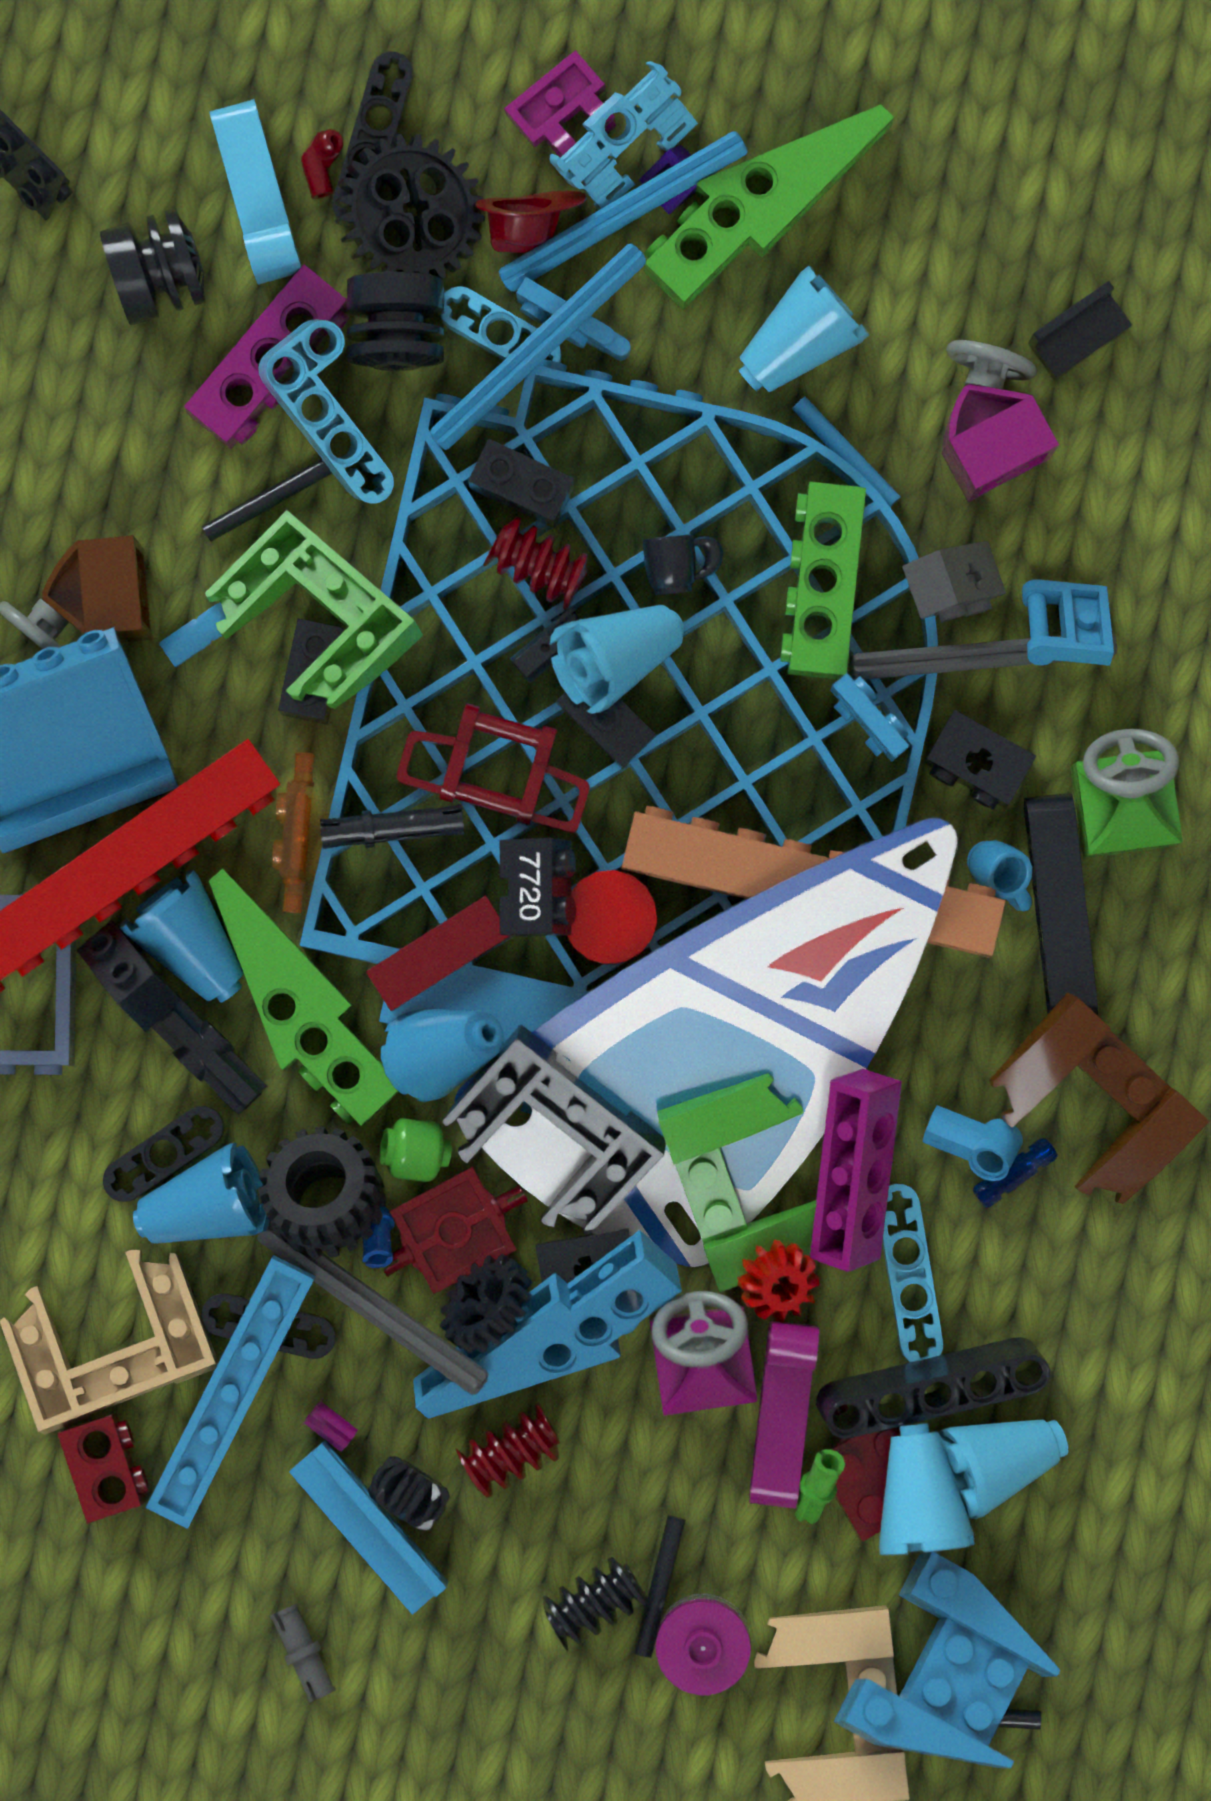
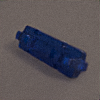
(1022, 1169)

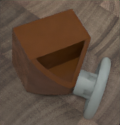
(92, 588)

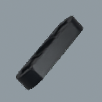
(128, 1163)
(306, 1323)

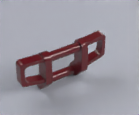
(454, 789)

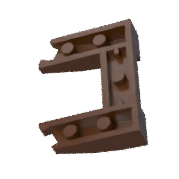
(1078, 1037)

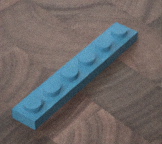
(230, 1391)

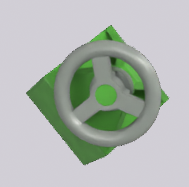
(1127, 798)

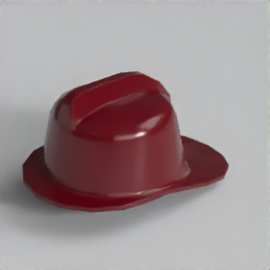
(527, 220)

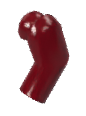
(318, 159)

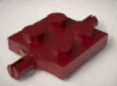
(453, 1229)
(863, 1478)

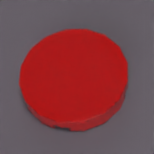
(612, 917)

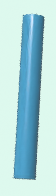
(837, 442)

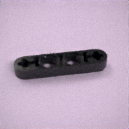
(362, 134)

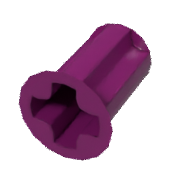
(330, 1426)

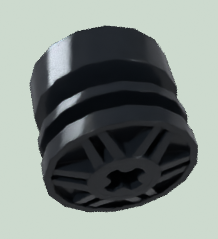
(153, 266)
(395, 328)

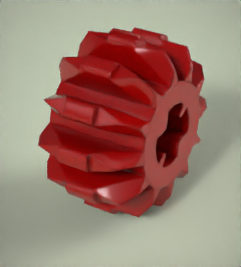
(788, 1292)

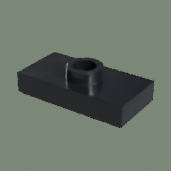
(614, 730)

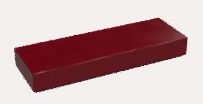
(437, 954)

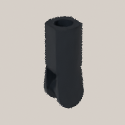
(537, 654)

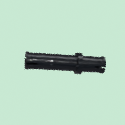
(393, 826)

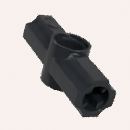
(209, 1057)

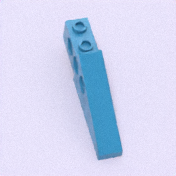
(564, 1326)

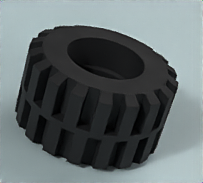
(304, 1163)

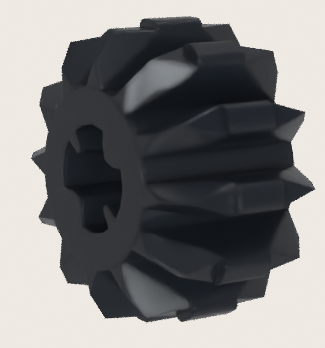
(409, 1493)

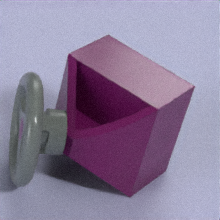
(991, 429)
(702, 1354)

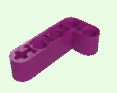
(783, 1413)

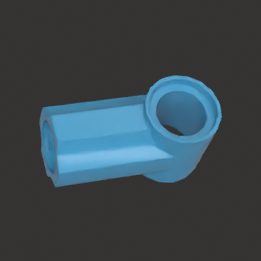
(986, 1146)

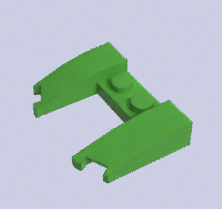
(292, 554)
(694, 1139)

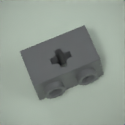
(954, 581)

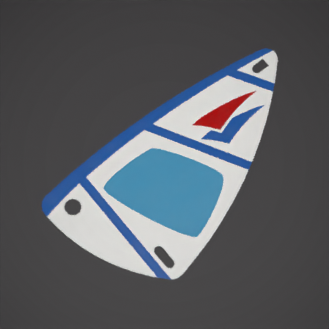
(771, 986)

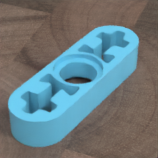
(475, 305)

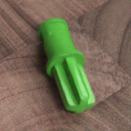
(819, 1485)

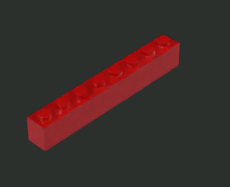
(133, 857)

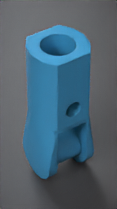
(193, 636)

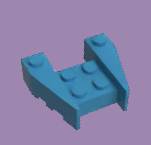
(960, 1677)

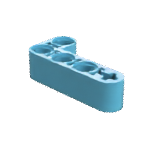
(255, 192)
(332, 417)

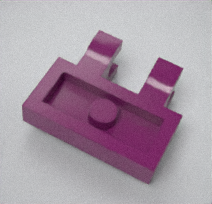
(555, 100)

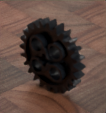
(369, 213)

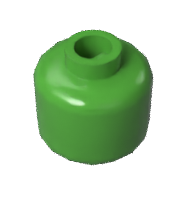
(414, 1149)

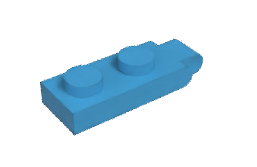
(541, 304)

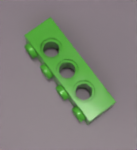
(844, 509)

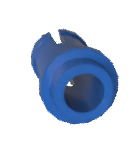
(377, 1249)

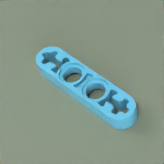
(915, 1273)

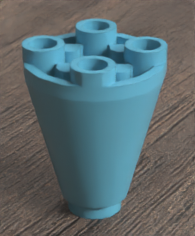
(1000, 1459)

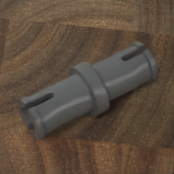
(302, 1653)

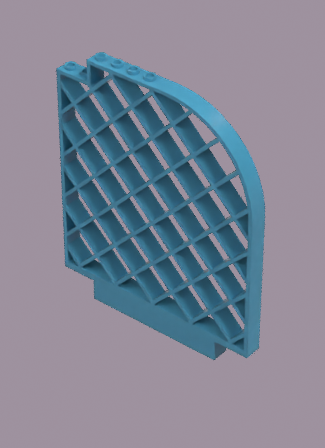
(528, 1000)

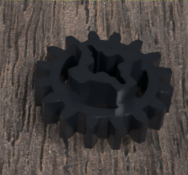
(486, 1303)

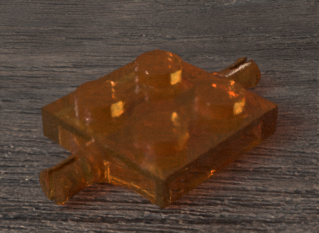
(294, 812)

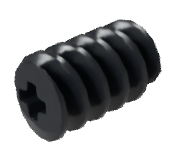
(593, 1602)

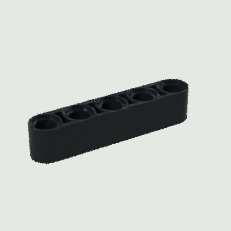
(1060, 899)
(952, 1396)

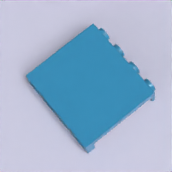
(74, 740)

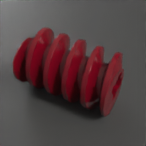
(538, 561)
(510, 1452)

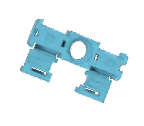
(588, 157)

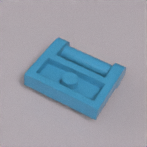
(1083, 623)

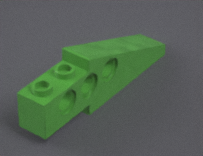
(798, 179)
(278, 967)

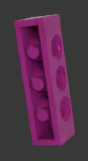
(210, 404)
(855, 1169)

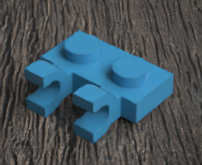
(857, 700)

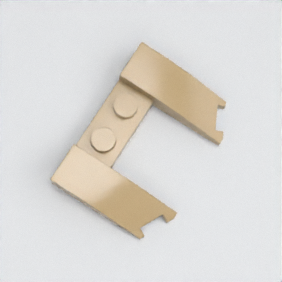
(68, 1395)
(865, 1644)

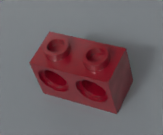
(90, 1470)

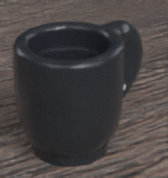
(672, 561)

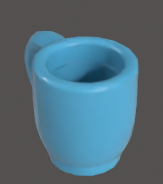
(1003, 869)

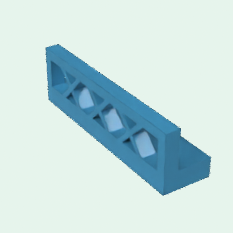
(369, 1527)

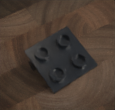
(30, 170)

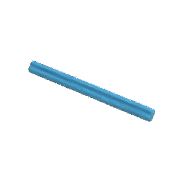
(624, 210)
(538, 346)

